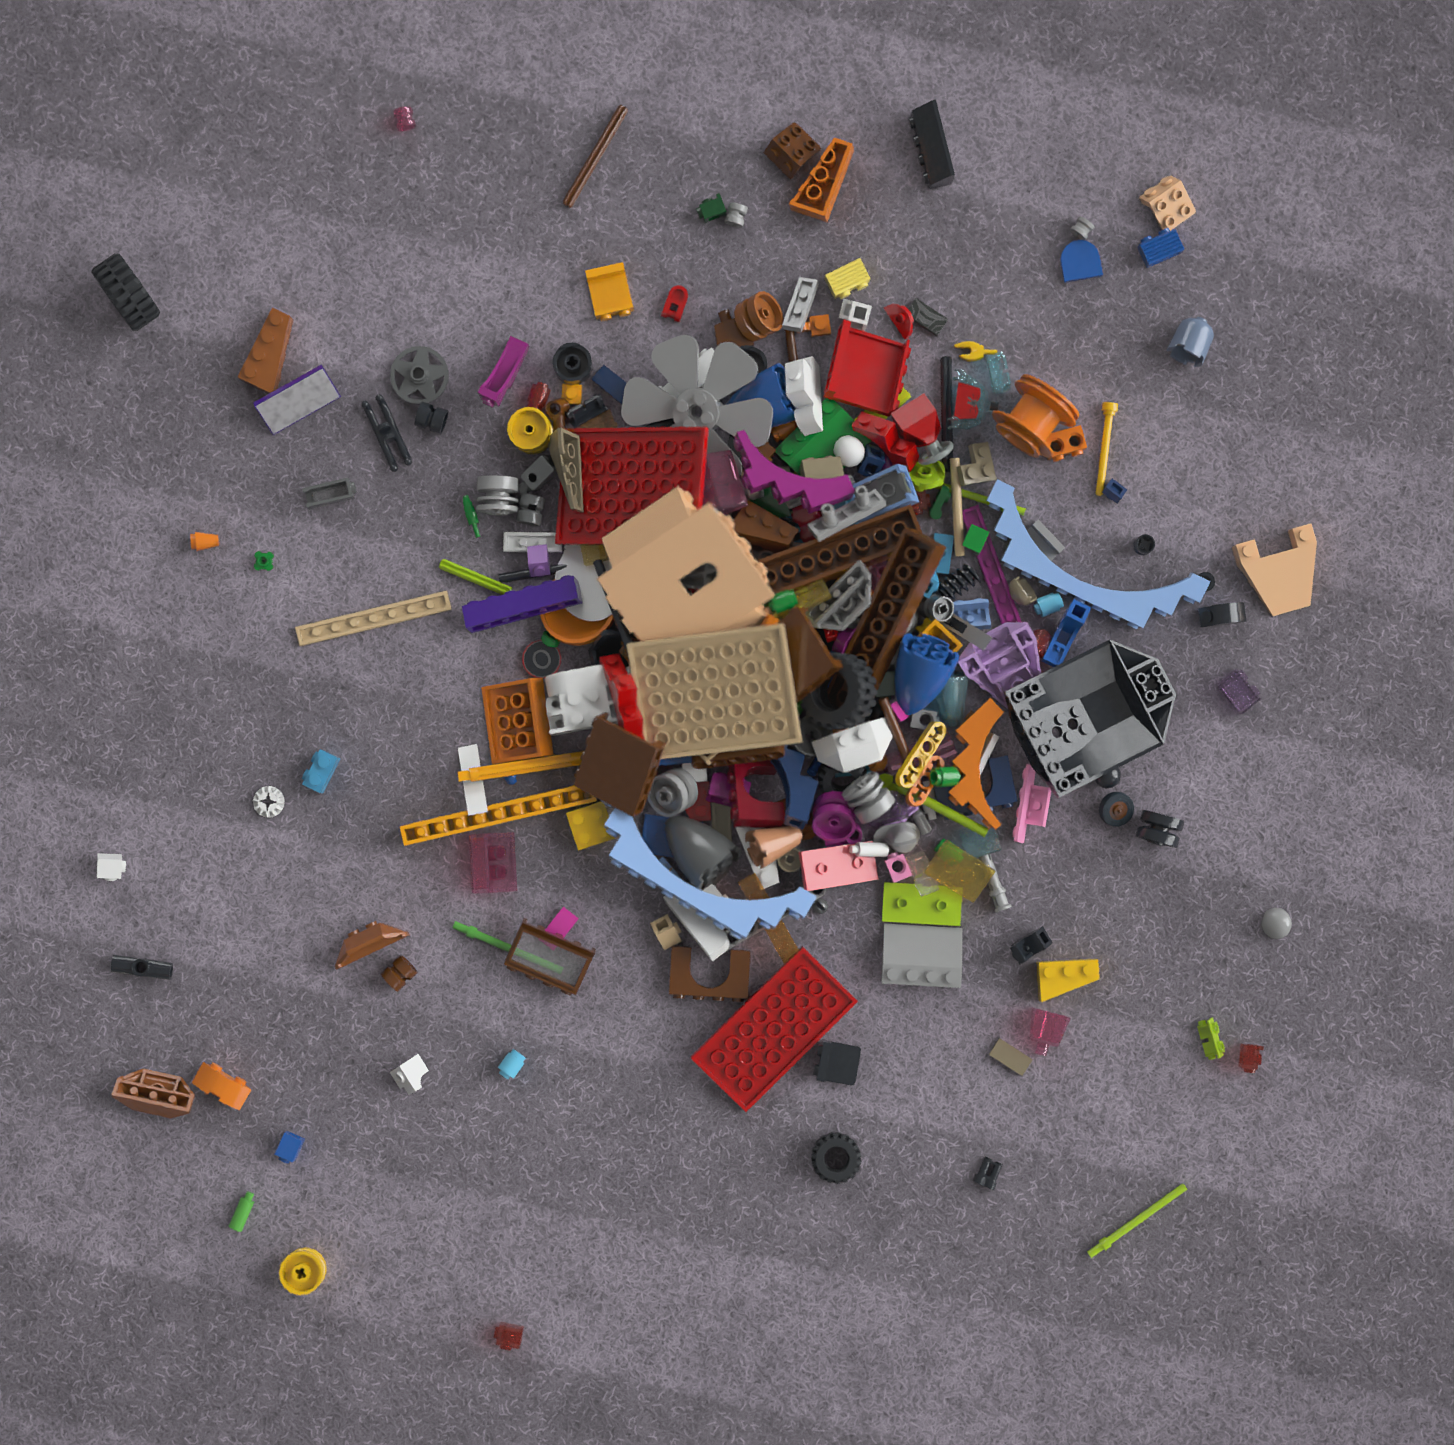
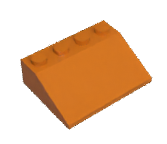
(517, 720)

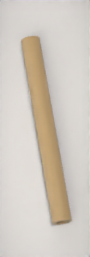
(957, 508)

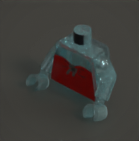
(970, 402)

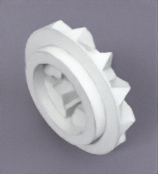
(273, 809)

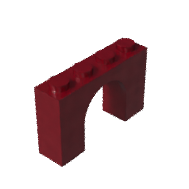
(747, 810)

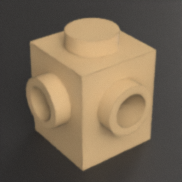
(666, 931)

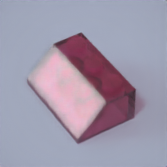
(723, 483)
(493, 862)

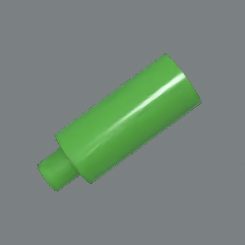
(242, 1212)

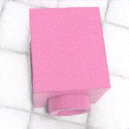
(904, 873)

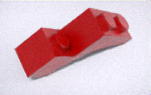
(886, 437)

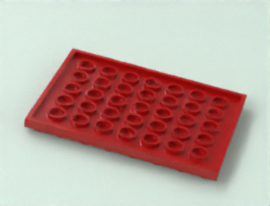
(627, 473)

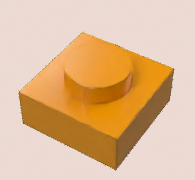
(572, 393)

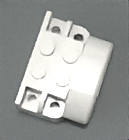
(577, 699)

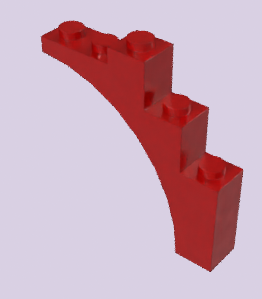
(624, 694)

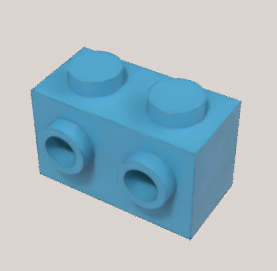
(320, 771)

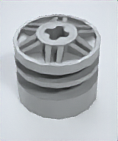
(497, 495)
(868, 797)

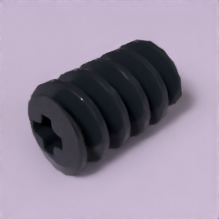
(958, 582)

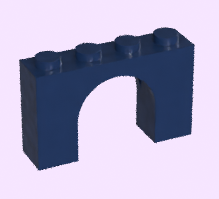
(1001, 791)

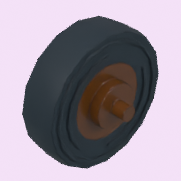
(1116, 809)

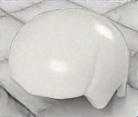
(850, 450)

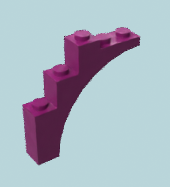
(785, 485)

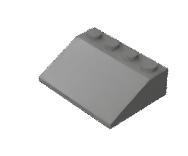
(922, 955)

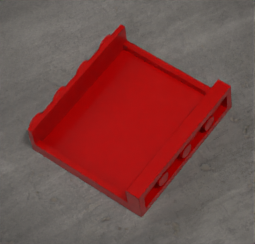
(866, 370)

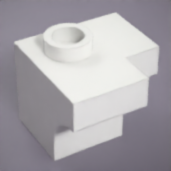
(856, 313)
(409, 1074)

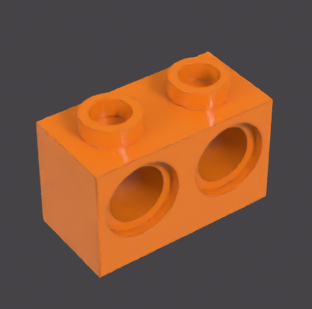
(1062, 438)

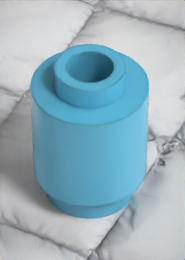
(1048, 604)
(511, 1064)

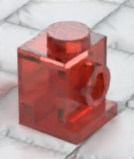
(1249, 1057)

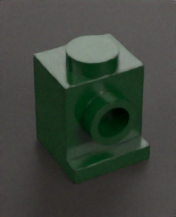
(711, 209)

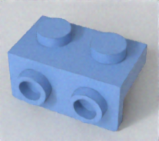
(974, 612)

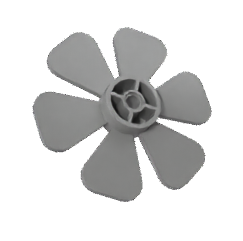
(727, 372)

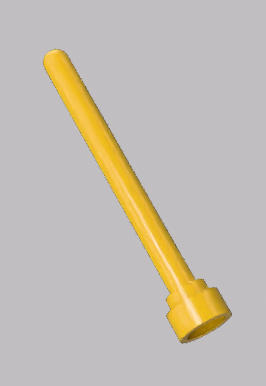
(1109, 411)

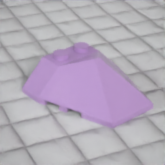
(1006, 660)

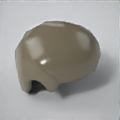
(1021, 591)

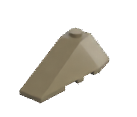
(566, 456)

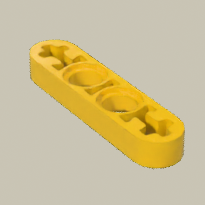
(918, 752)

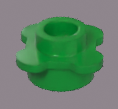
(260, 565)

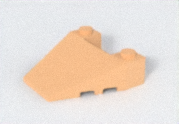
(1282, 578)

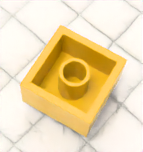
(588, 825)

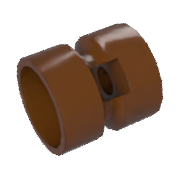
(399, 973)

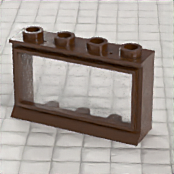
(549, 958)

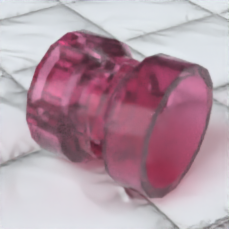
(404, 118)

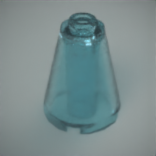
(952, 699)

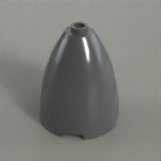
(700, 851)

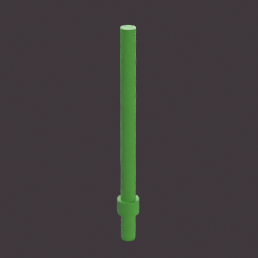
(472, 932)

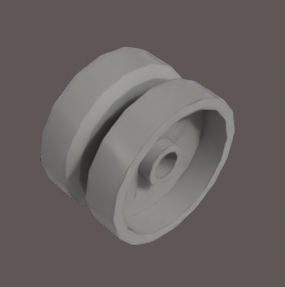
(673, 792)

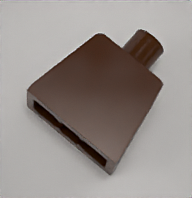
(728, 331)

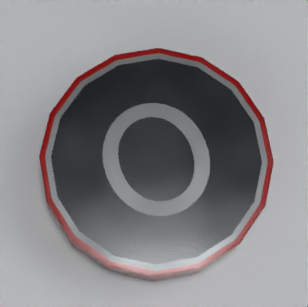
(541, 659)

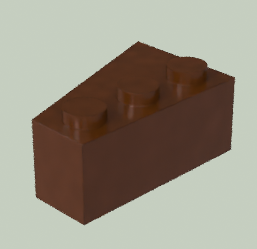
(764, 529)

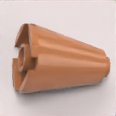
(771, 843)

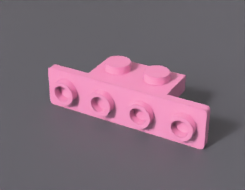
(1033, 805)

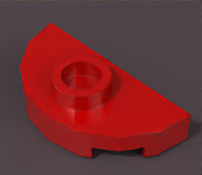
(901, 318)

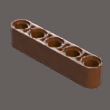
(739, 757)

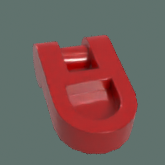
(677, 296)

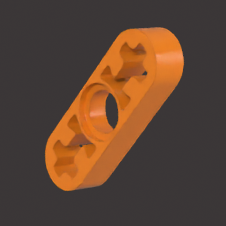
(923, 795)

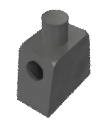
(543, 469)

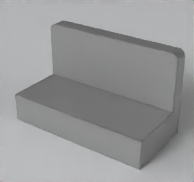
(1045, 540)

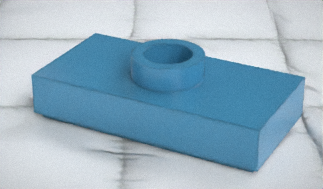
(944, 564)

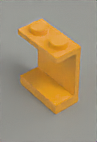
(609, 291)

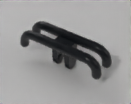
(387, 432)

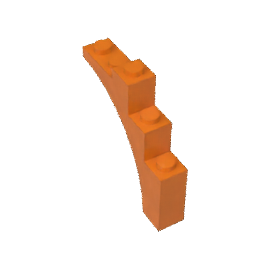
(969, 788)

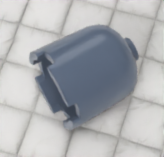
(1191, 341)

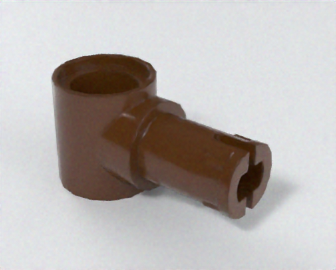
(557, 417)

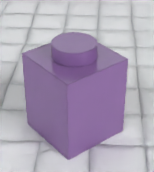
(538, 560)

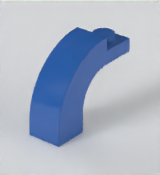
(1065, 633)

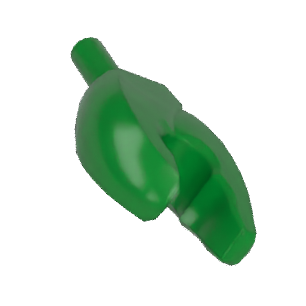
(471, 514)

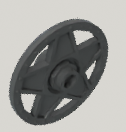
(419, 375)

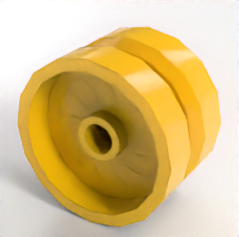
(525, 420)
(313, 1275)

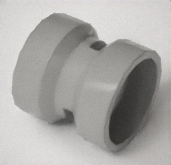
(736, 215)

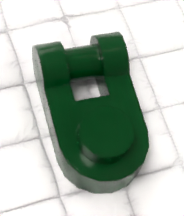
(942, 497)

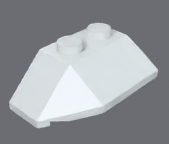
(854, 746)

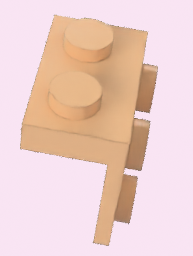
(1168, 202)

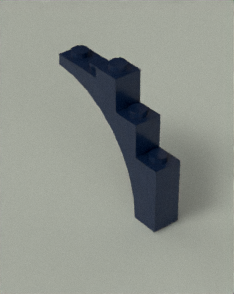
(798, 789)

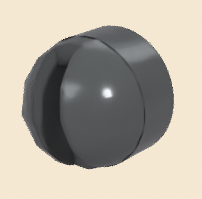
(816, 909)

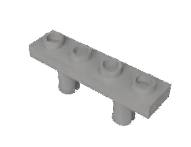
(846, 515)

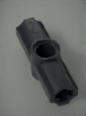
(154, 968)

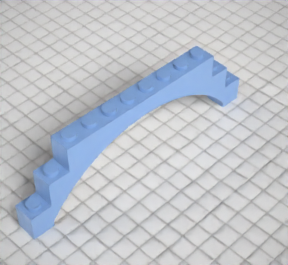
(1129, 605)
(729, 913)

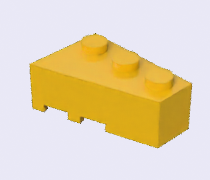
(1064, 975)

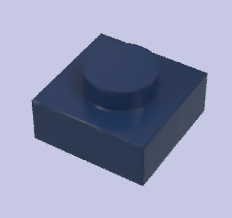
(1114, 491)

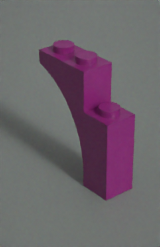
(504, 373)

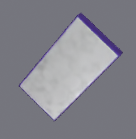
(297, 399)

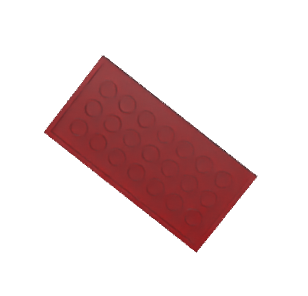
(774, 1029)

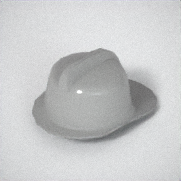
(899, 836)

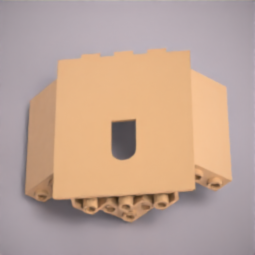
(664, 546)

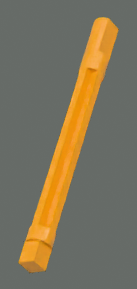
(520, 767)

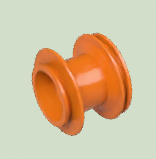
(1035, 416)

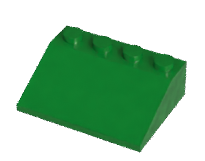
(835, 424)

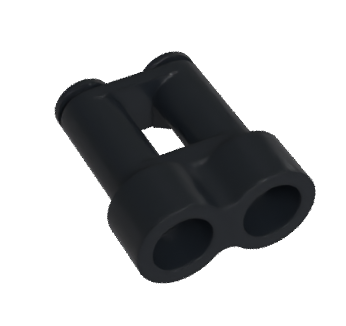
(984, 1180)

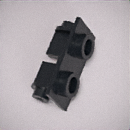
(582, 414)

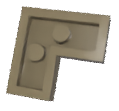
(981, 468)

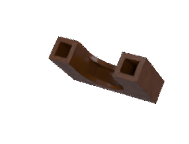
(733, 987)

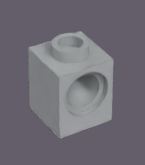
(915, 719)

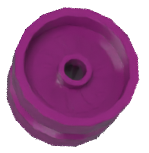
(833, 817)

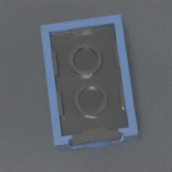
(893, 485)

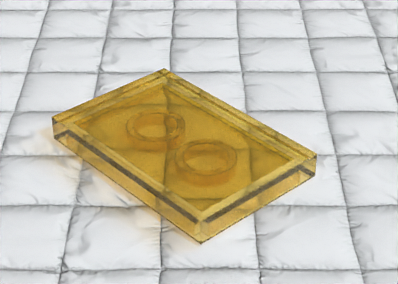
(959, 871)

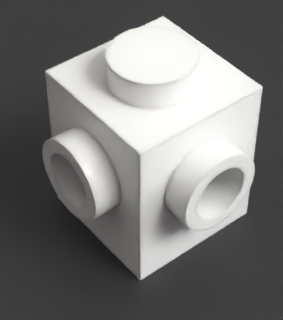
(110, 866)

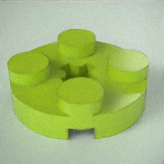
(933, 478)

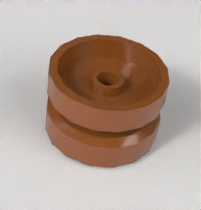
(758, 316)

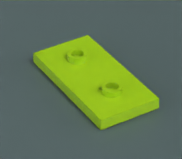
(905, 905)

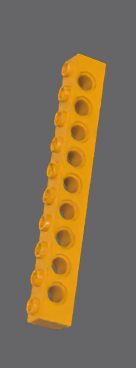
(496, 814)

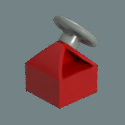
(920, 424)

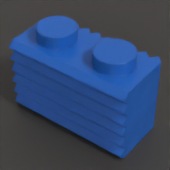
(1160, 248)

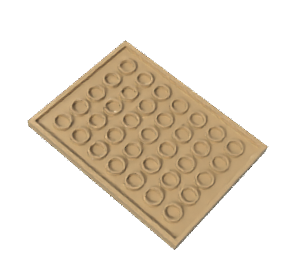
(716, 691)

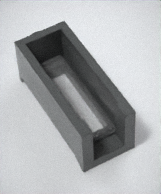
(329, 493)

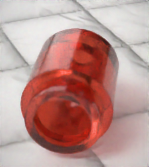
(538, 395)
(1043, 639)

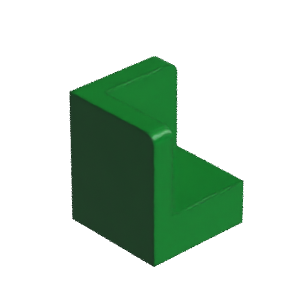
(975, 539)

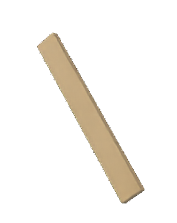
(373, 618)

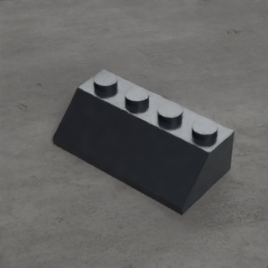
(932, 145)

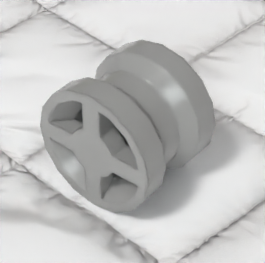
(1082, 228)

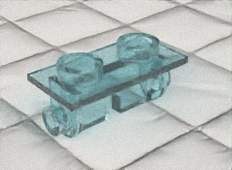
(999, 381)

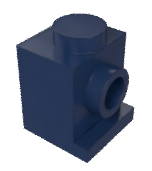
(872, 462)

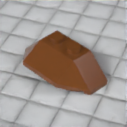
(367, 942)
(154, 1093)

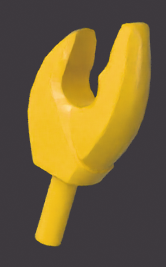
(977, 351)

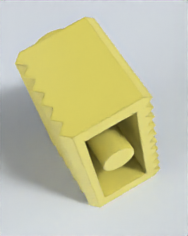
(847, 279)

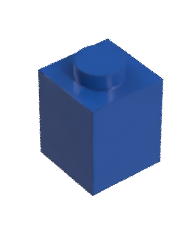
(289, 1147)

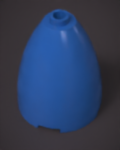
(771, 386)
(922, 671)

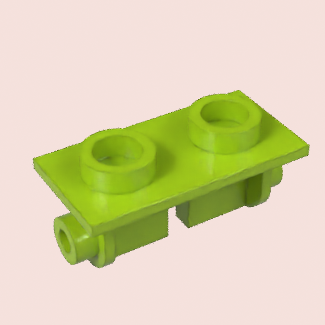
(1214, 1045)

